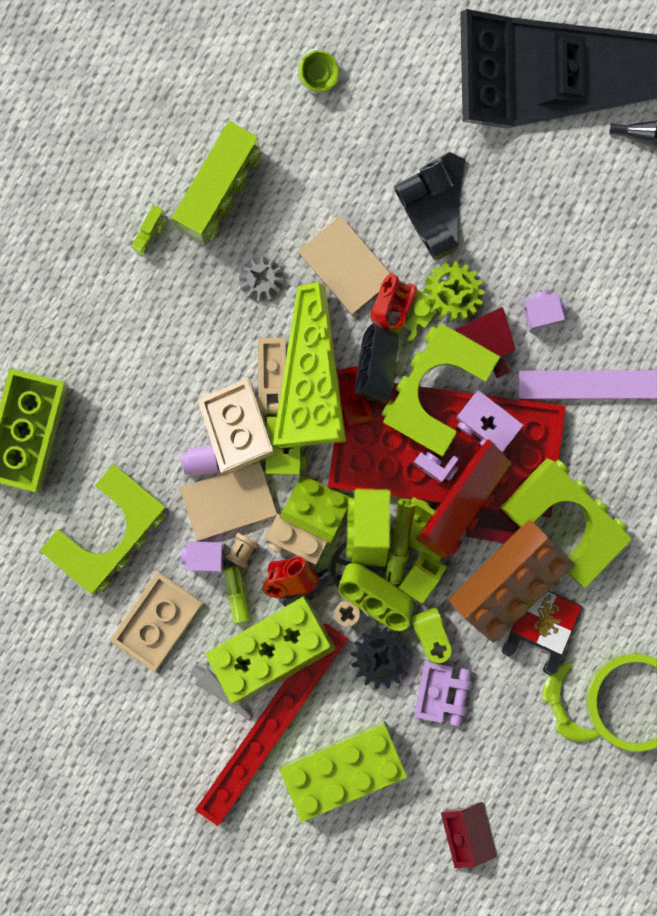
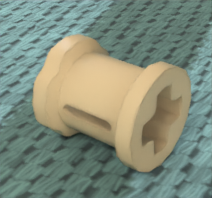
(241, 550)
(349, 621)

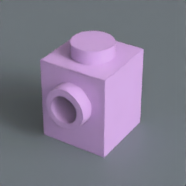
(544, 310)

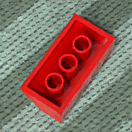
(464, 500)

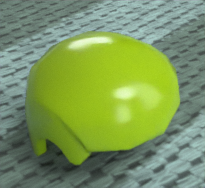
(318, 71)

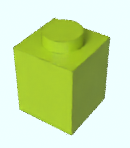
(422, 577)

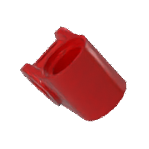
(393, 301)
(289, 578)

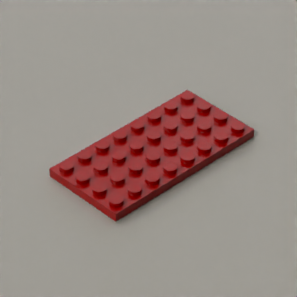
(383, 457)

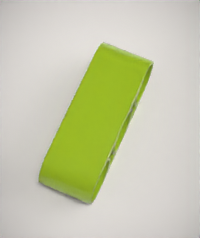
(376, 597)

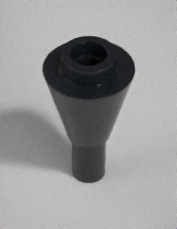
(641, 132)

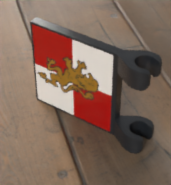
(545, 626)

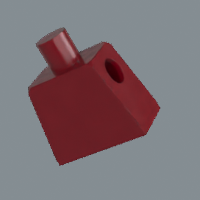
(493, 334)

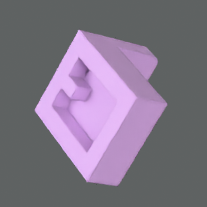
(430, 465)

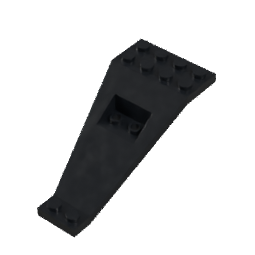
(549, 71)

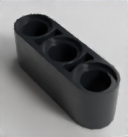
(377, 364)

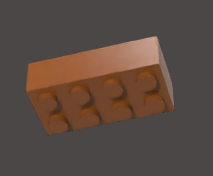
(511, 581)

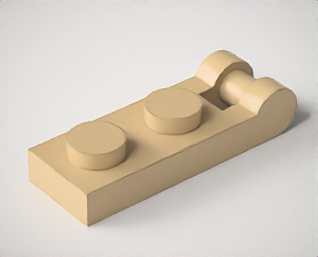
(270, 372)

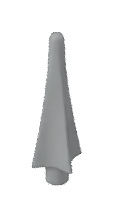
(210, 683)

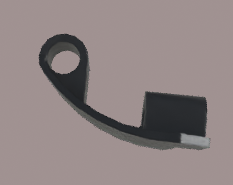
(433, 203)

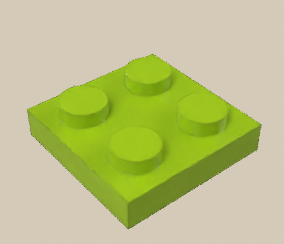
(315, 508)

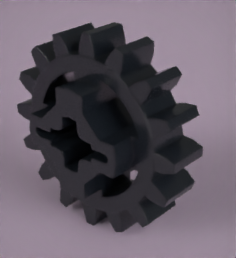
(396, 667)

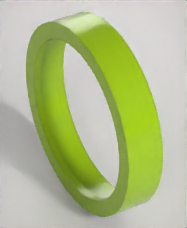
(591, 700)

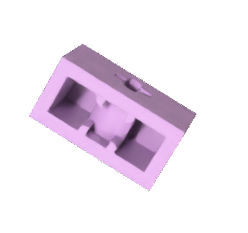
(483, 408)
(203, 556)

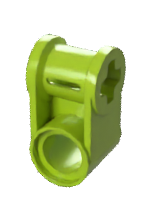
(430, 629)

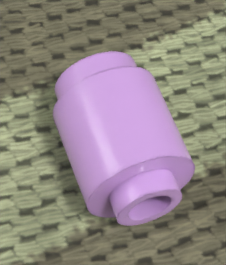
(199, 461)

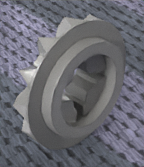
(263, 291)

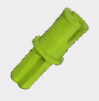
(236, 594)

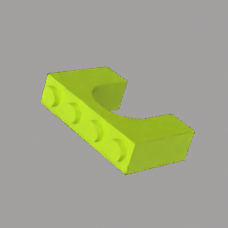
(443, 348)
(602, 534)
(94, 569)

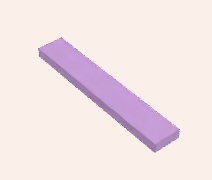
(588, 384)

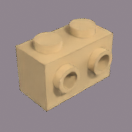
(294, 539)

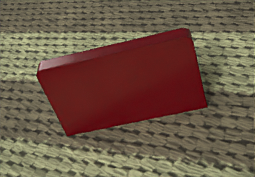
(493, 526)
(468, 835)

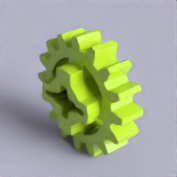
(443, 297)

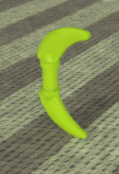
(551, 695)

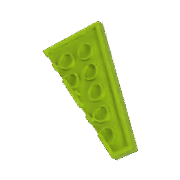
(309, 392)

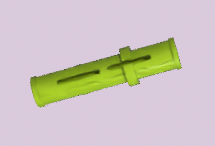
(401, 534)

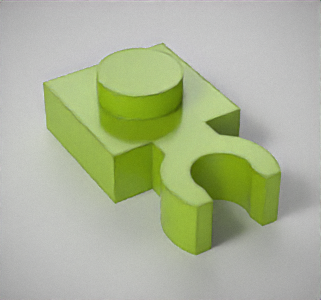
(152, 224)
(418, 314)

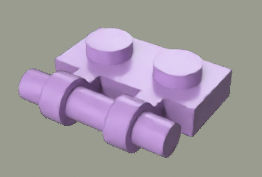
(434, 691)

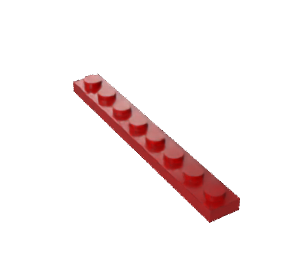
(265, 734)

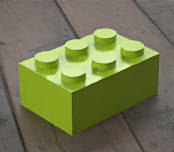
(368, 527)

